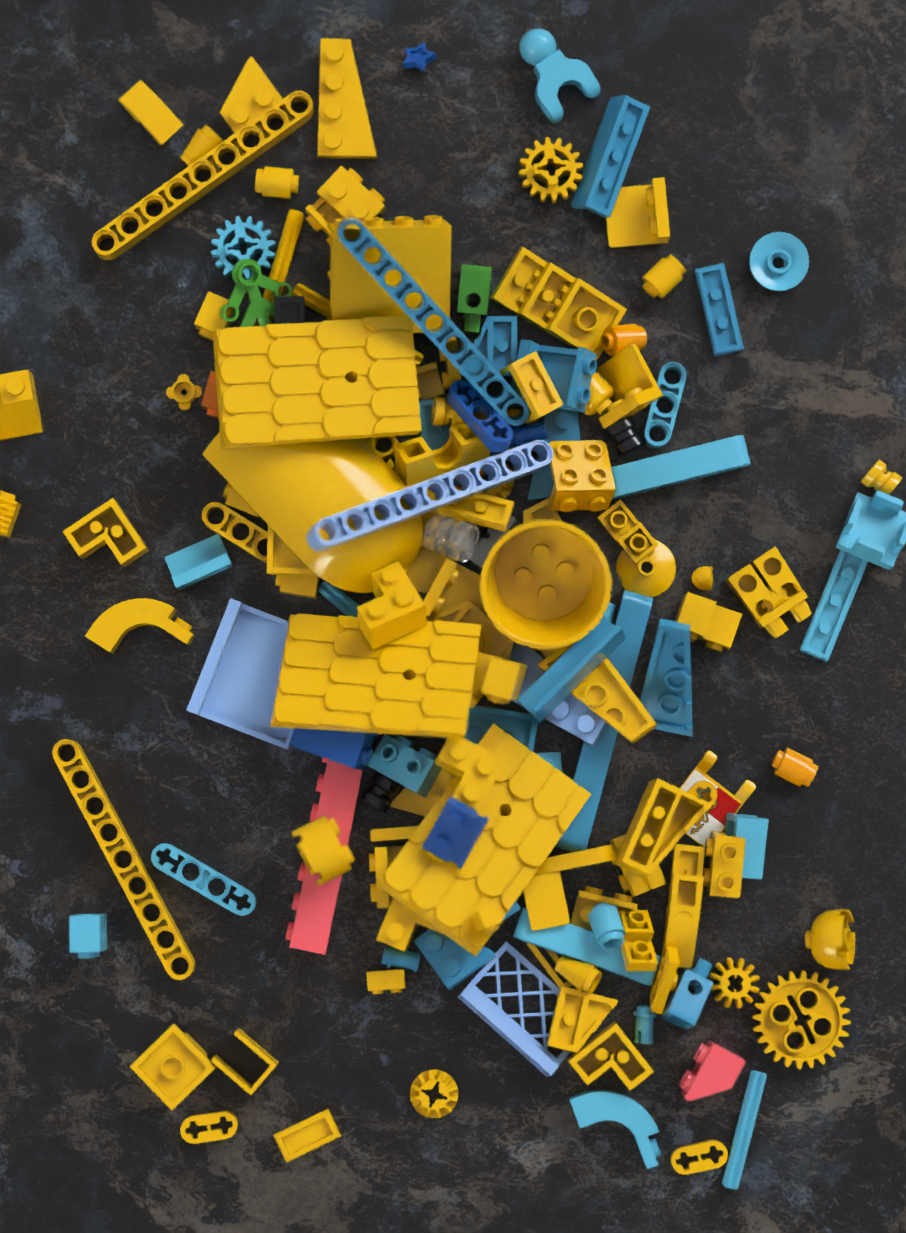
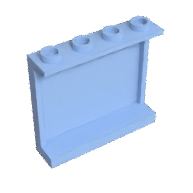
(243, 674)

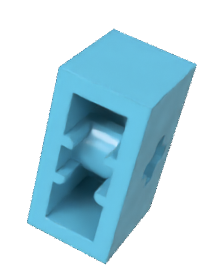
(88, 934)

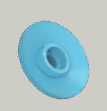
(784, 247)

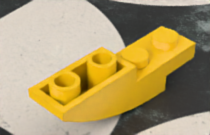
(684, 902)

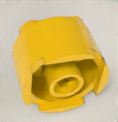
(322, 849)

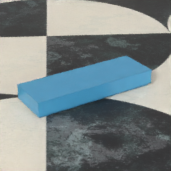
(719, 309)

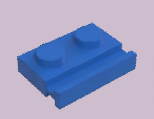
(455, 832)

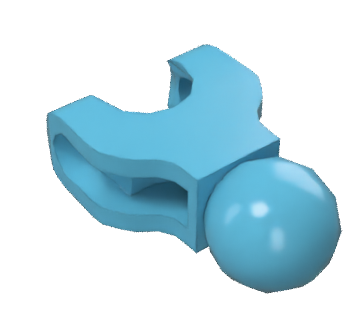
(554, 71)

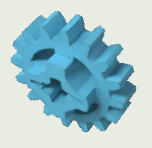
(232, 251)

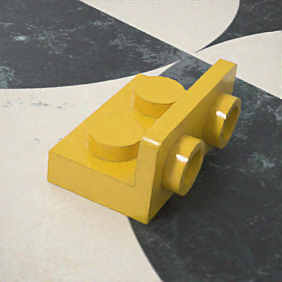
(592, 896)

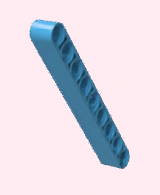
(440, 335)
(592, 760)

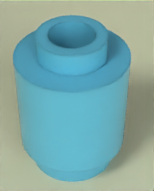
(607, 926)

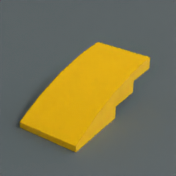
(557, 301)

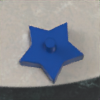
(418, 57)

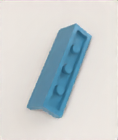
(610, 155)
(571, 669)

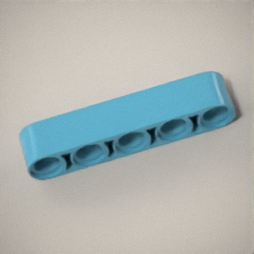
(680, 466)
(580, 945)

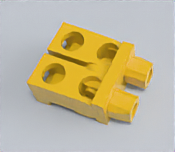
(779, 596)

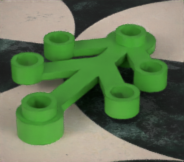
(258, 307)

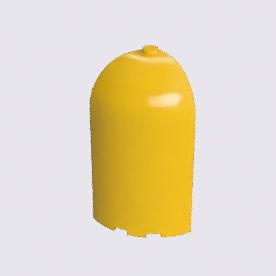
(310, 481)

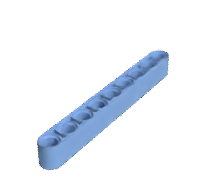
(419, 501)

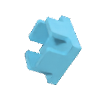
(874, 529)

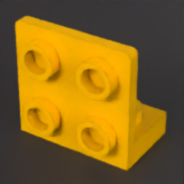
(639, 216)
(632, 385)
(453, 587)

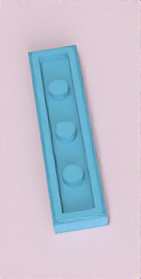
(833, 606)

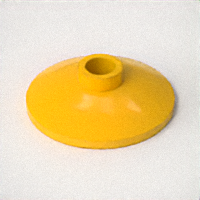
(650, 583)

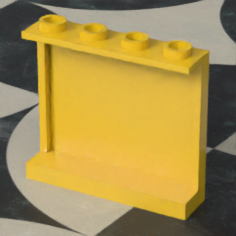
(417, 245)

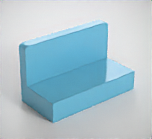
(198, 562)

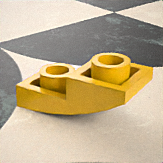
(150, 112)
(627, 531)
(638, 948)

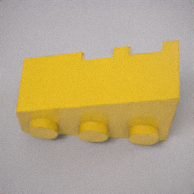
(657, 825)

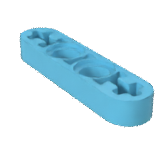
(201, 884)

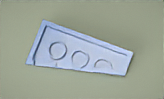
(570, 713)

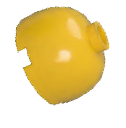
(832, 940)

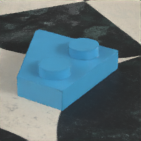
(497, 343)
(450, 959)

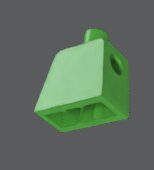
(473, 280)

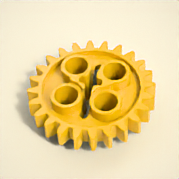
(825, 1006)

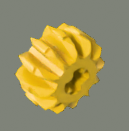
(744, 982)

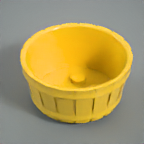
(545, 584)

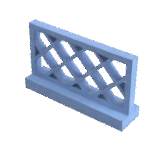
(503, 1022)

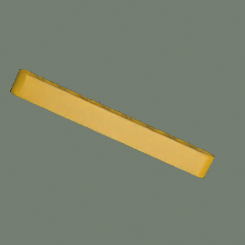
(210, 162)
(112, 848)

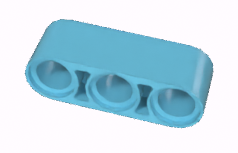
(665, 420)

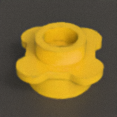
(184, 383)

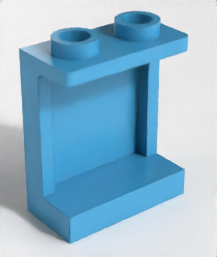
(568, 370)

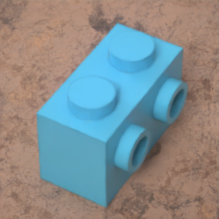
(405, 765)

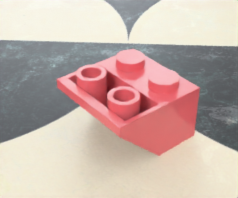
(712, 1073)

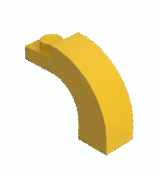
(127, 615)

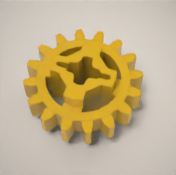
(562, 169)

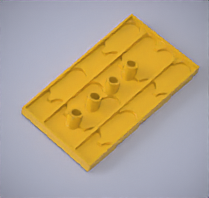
(316, 381)
(342, 684)
(527, 817)

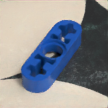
(482, 428)

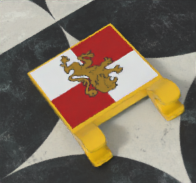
(726, 802)

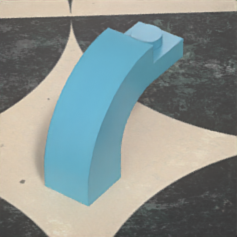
(611, 1105)

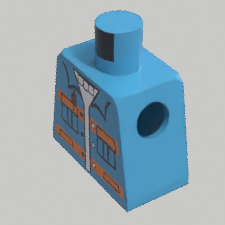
(682, 1006)

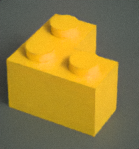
(106, 526)
(394, 611)
(708, 621)
(498, 678)
(474, 766)
(400, 926)
(609, 1050)

